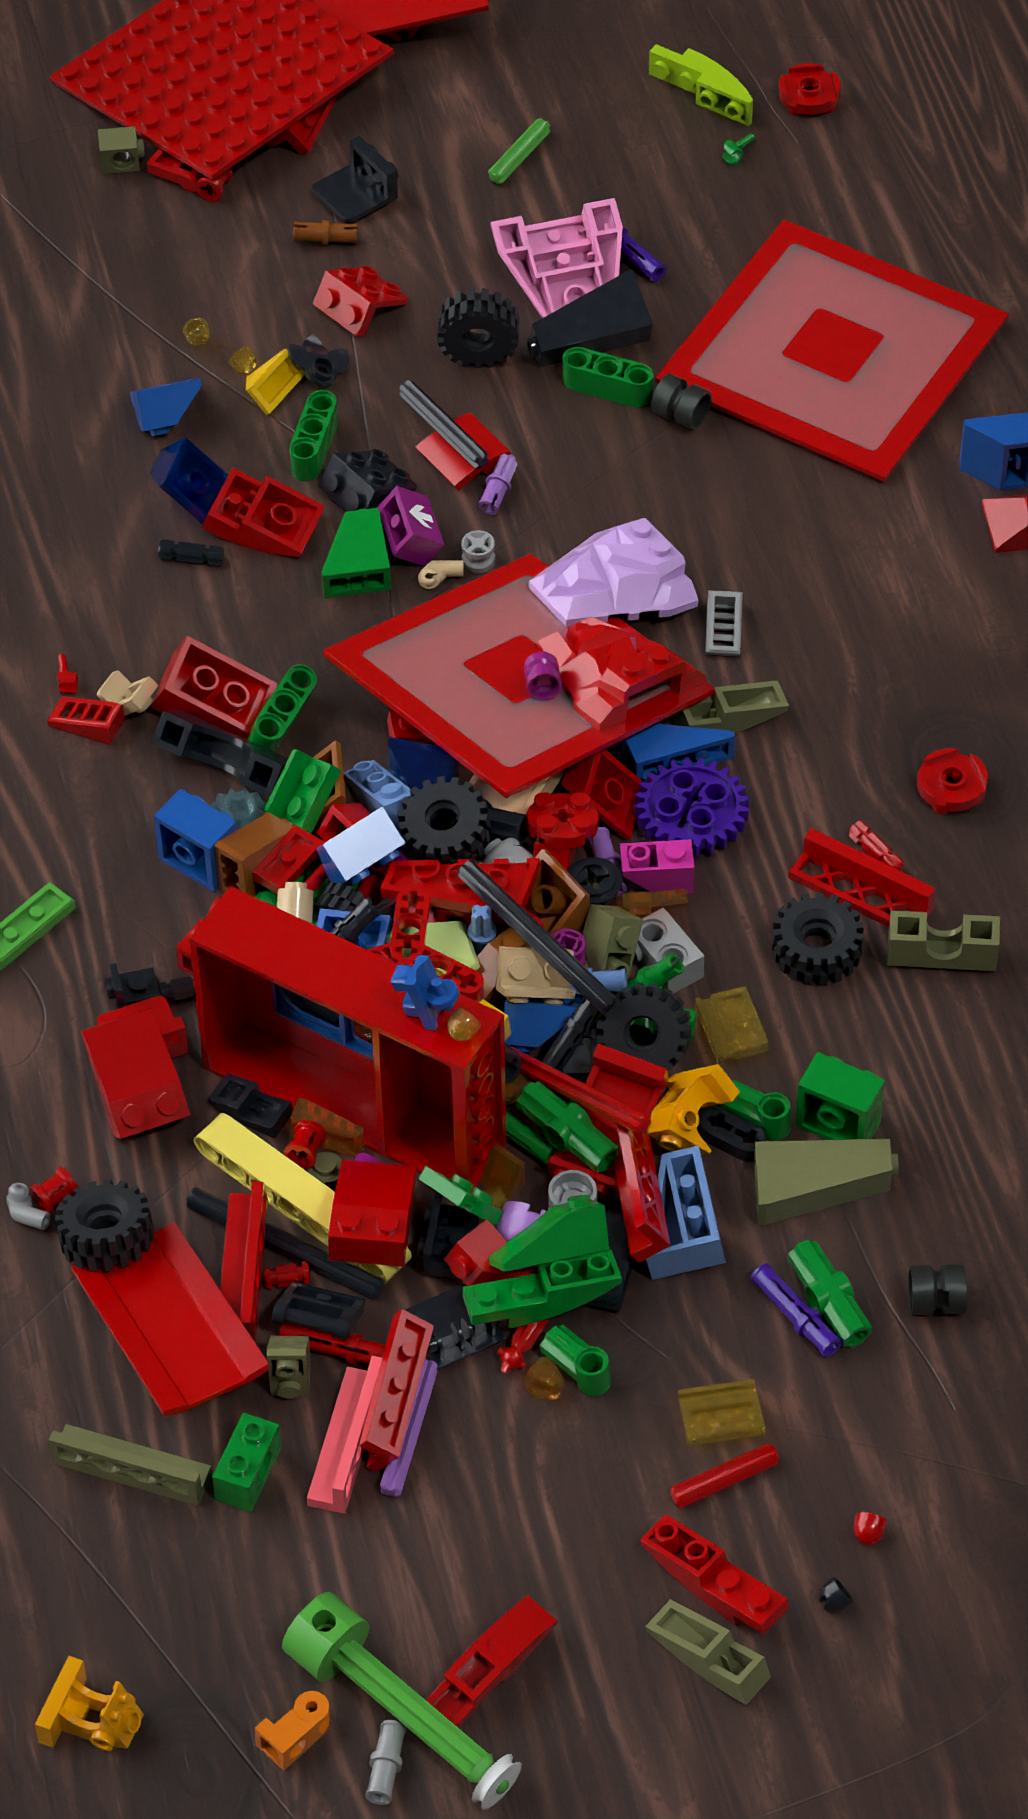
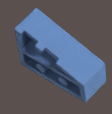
(688, 1216)

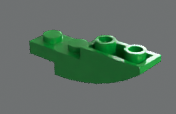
(542, 1295)

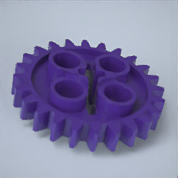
(673, 792)

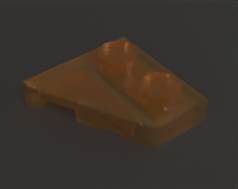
(641, 902)

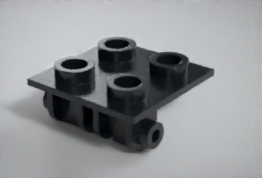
(453, 1333)

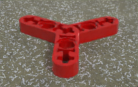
(467, 979)

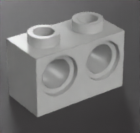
(664, 936)

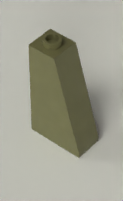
(819, 1174)

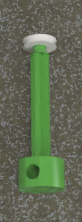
(330, 1640)

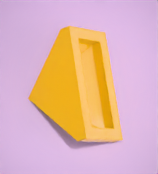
(273, 381)

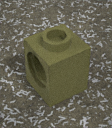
(120, 150)

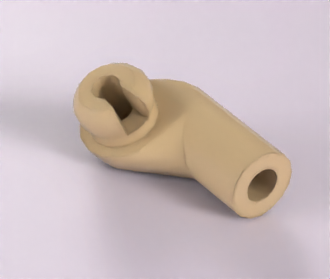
(438, 570)

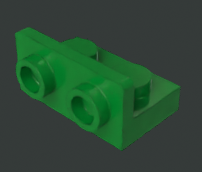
(302, 790)

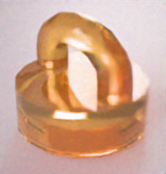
(544, 1380)

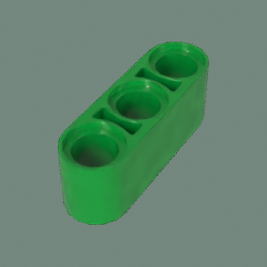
(608, 377)
(313, 435)
(288, 698)

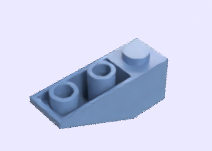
(377, 788)

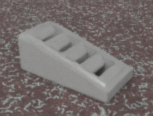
(728, 601)

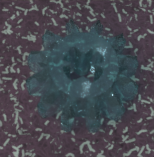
(240, 805)

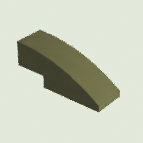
(735, 707)
(709, 1651)

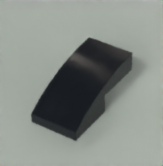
(249, 1106)

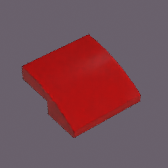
(451, 462)

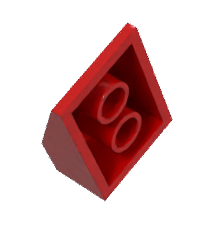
(212, 688)
(135, 1074)
(371, 1213)

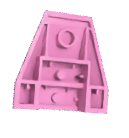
(562, 256)

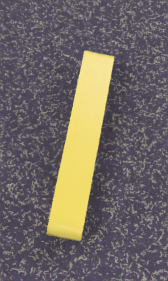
(286, 1184)

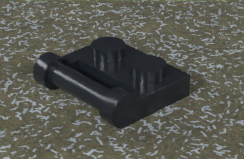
(318, 1309)

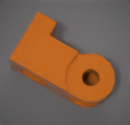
(295, 1730)

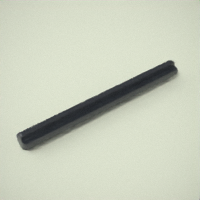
(537, 937)
(293, 1247)

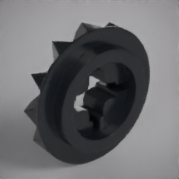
(602, 872)

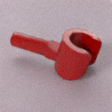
(67, 680)

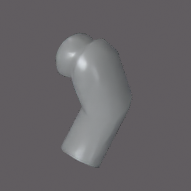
(21, 1208)

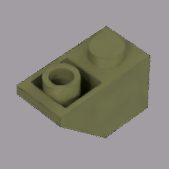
(611, 938)
(289, 1366)

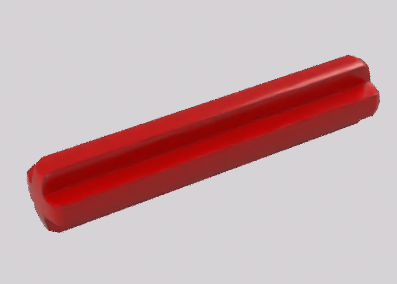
(724, 1475)

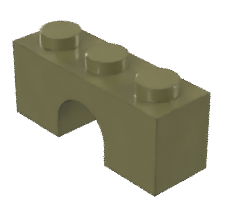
(968, 947)

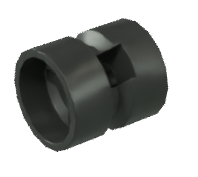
(681, 401)
(923, 1292)

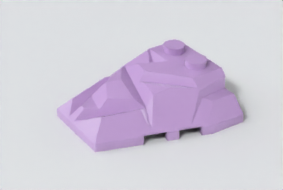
(617, 573)

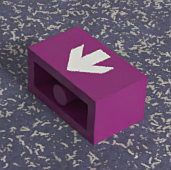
(410, 526)

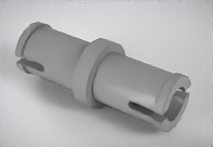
(385, 1762)

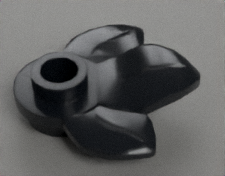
(317, 362)

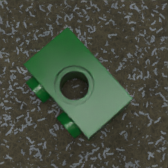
(247, 1462)

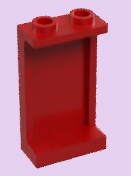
(628, 1081)

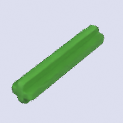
(519, 151)

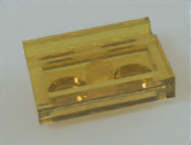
(732, 1024)
(721, 1412)

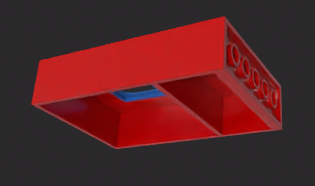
(410, 1090)

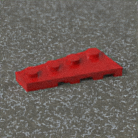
(449, 891)

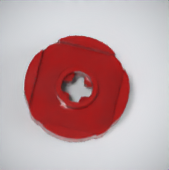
(822, 97)
(947, 796)
(549, 809)

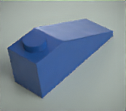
(664, 743)

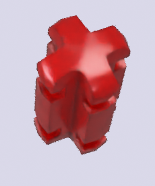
(286, 1274)

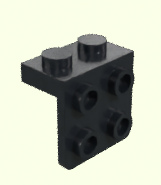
(361, 185)
(361, 478)

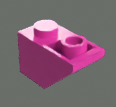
(659, 864)

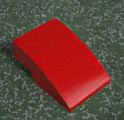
(263, 515)

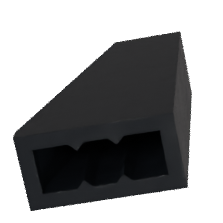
(598, 321)

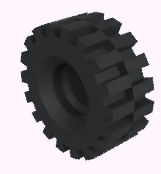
(478, 312)
(438, 799)
(819, 918)
(657, 1006)
(99, 1207)

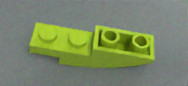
(712, 83)

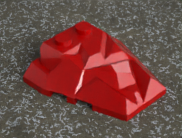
(608, 665)

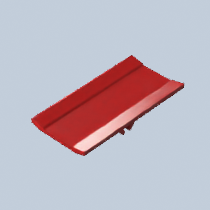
(391, 16)
(174, 1324)

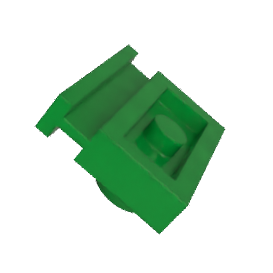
(459, 1192)

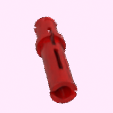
(335, 1348)

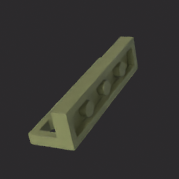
(130, 1464)

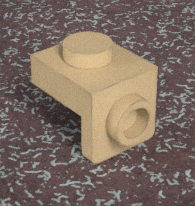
(133, 696)

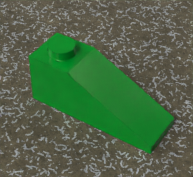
(558, 1234)

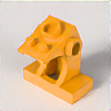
(688, 1094)
(71, 1702)

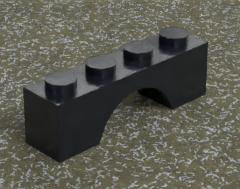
(206, 742)

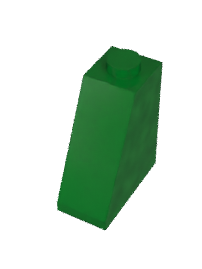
(357, 557)

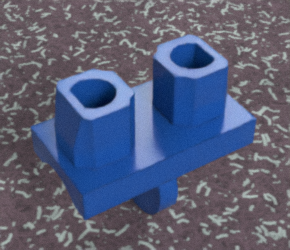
(425, 991)

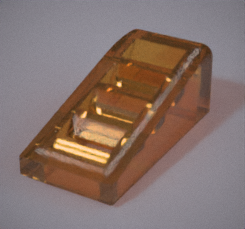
(336, 1128)

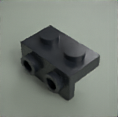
(445, 1228)

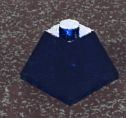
(189, 477)
(417, 762)

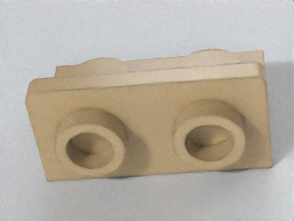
(527, 974)

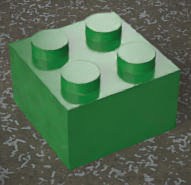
(839, 1100)

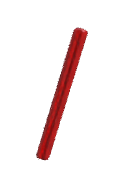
(584, 1094)

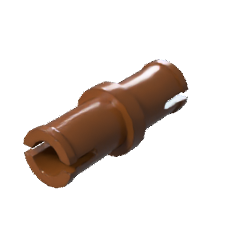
(325, 232)

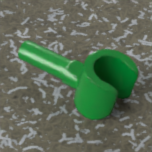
(734, 150)

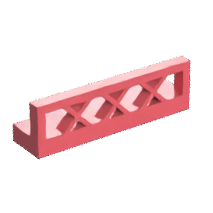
(341, 1449)

